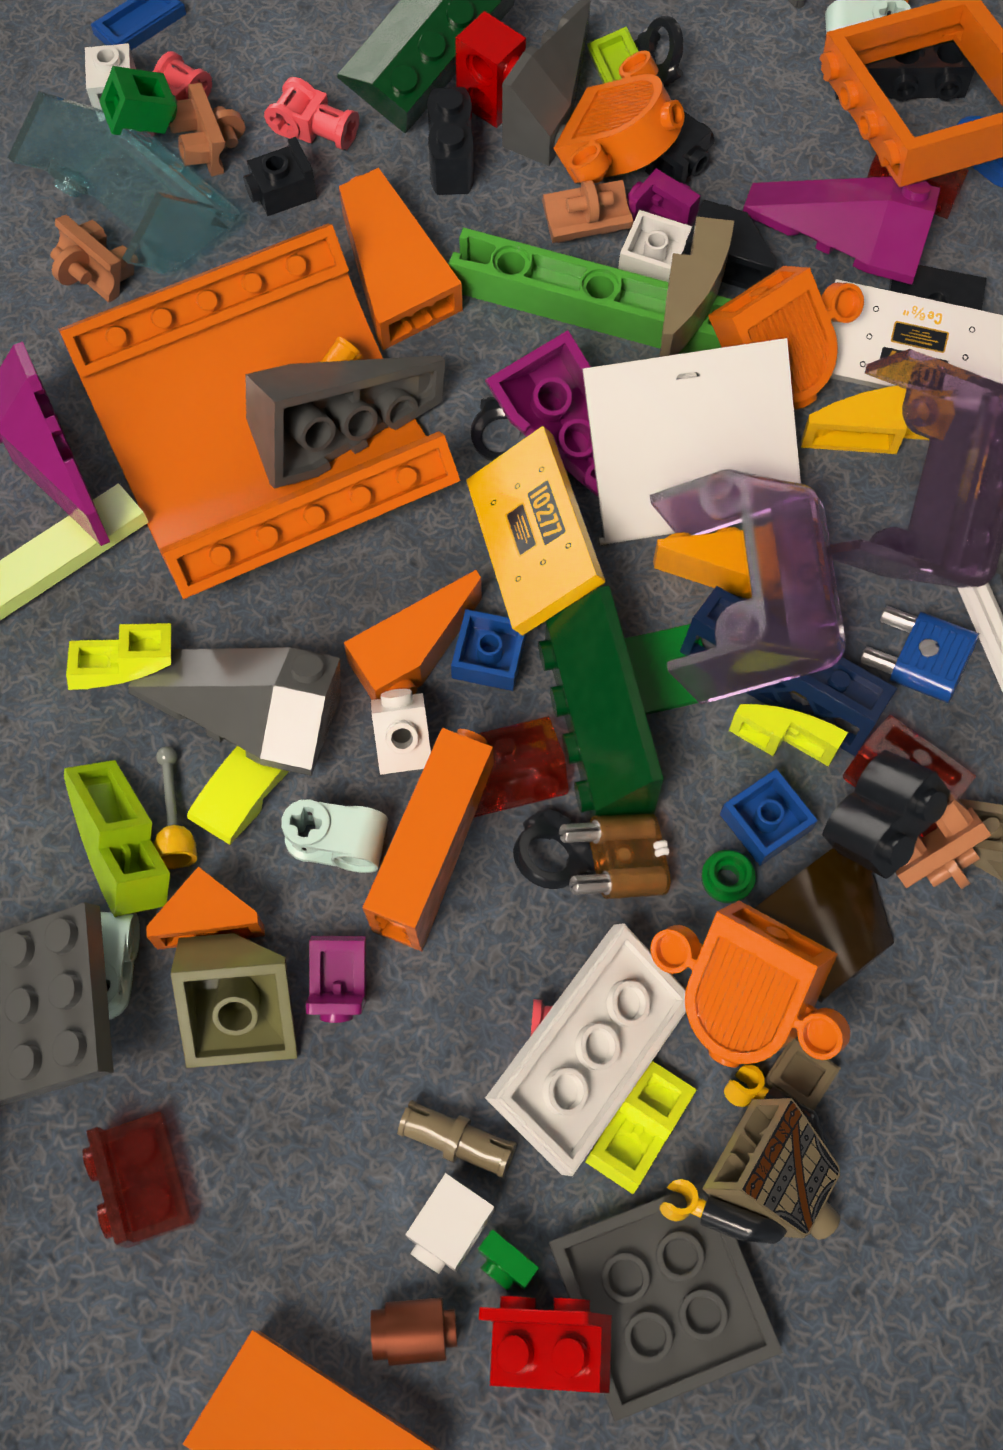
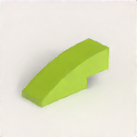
(117, 838)

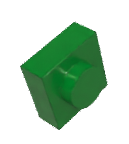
(505, 1262)

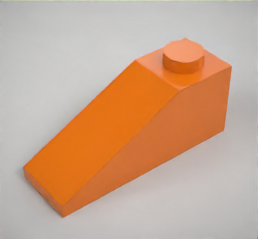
(411, 642)

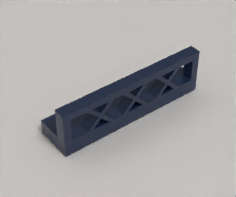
(832, 693)

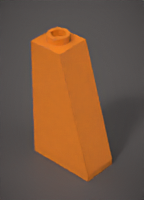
(397, 262)
(429, 838)
(287, 1404)

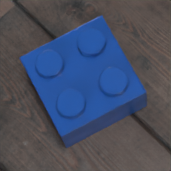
(487, 651)
(768, 817)

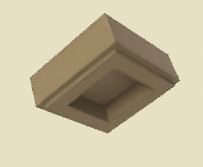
(801, 1075)

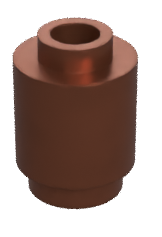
(413, 1331)

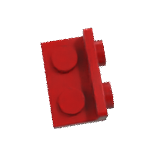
(549, 1347)

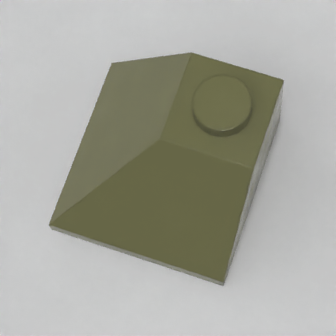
(232, 1001)

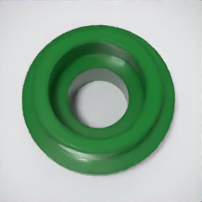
(732, 861)

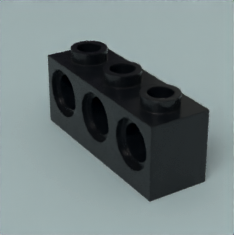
(924, 73)

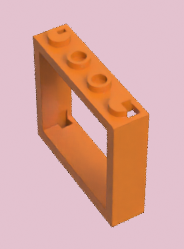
(878, 122)

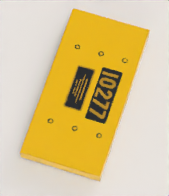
(534, 531)

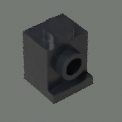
(688, 152)
(281, 179)

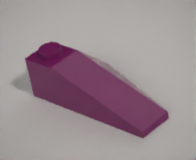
(857, 216)
(550, 392)
(39, 444)

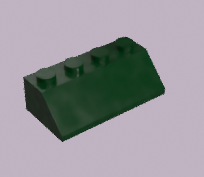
(413, 55)
(601, 709)

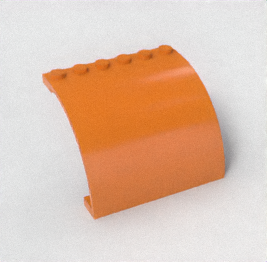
(174, 410)

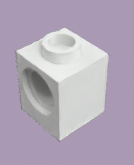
(448, 1225)

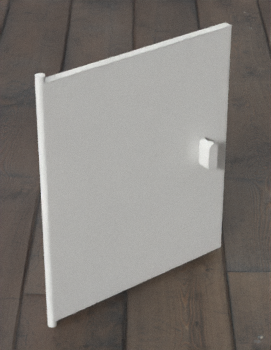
(667, 426)

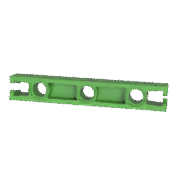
(569, 290)

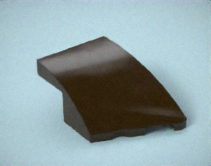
(838, 908)

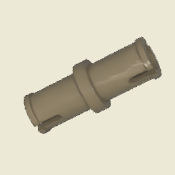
(457, 1138)

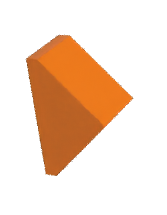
(202, 909)

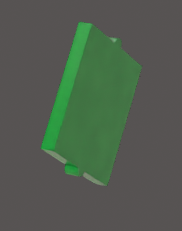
(649, 663)

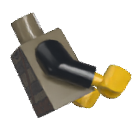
(771, 1173)

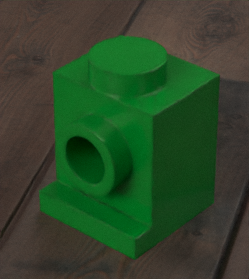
(137, 101)

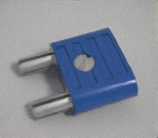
(931, 656)

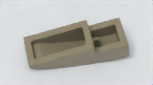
(695, 282)

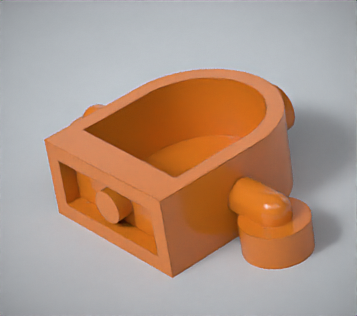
(620, 124)
(791, 308)
(753, 987)

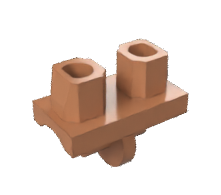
(210, 129)
(587, 211)
(84, 258)
(947, 848)

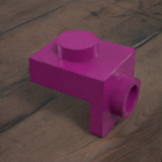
(664, 198)
(337, 977)

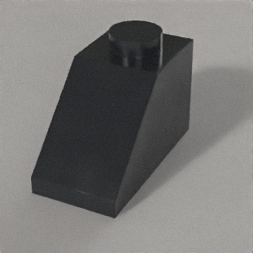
(748, 254)

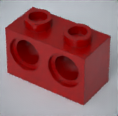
(483, 61)

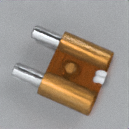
(625, 855)

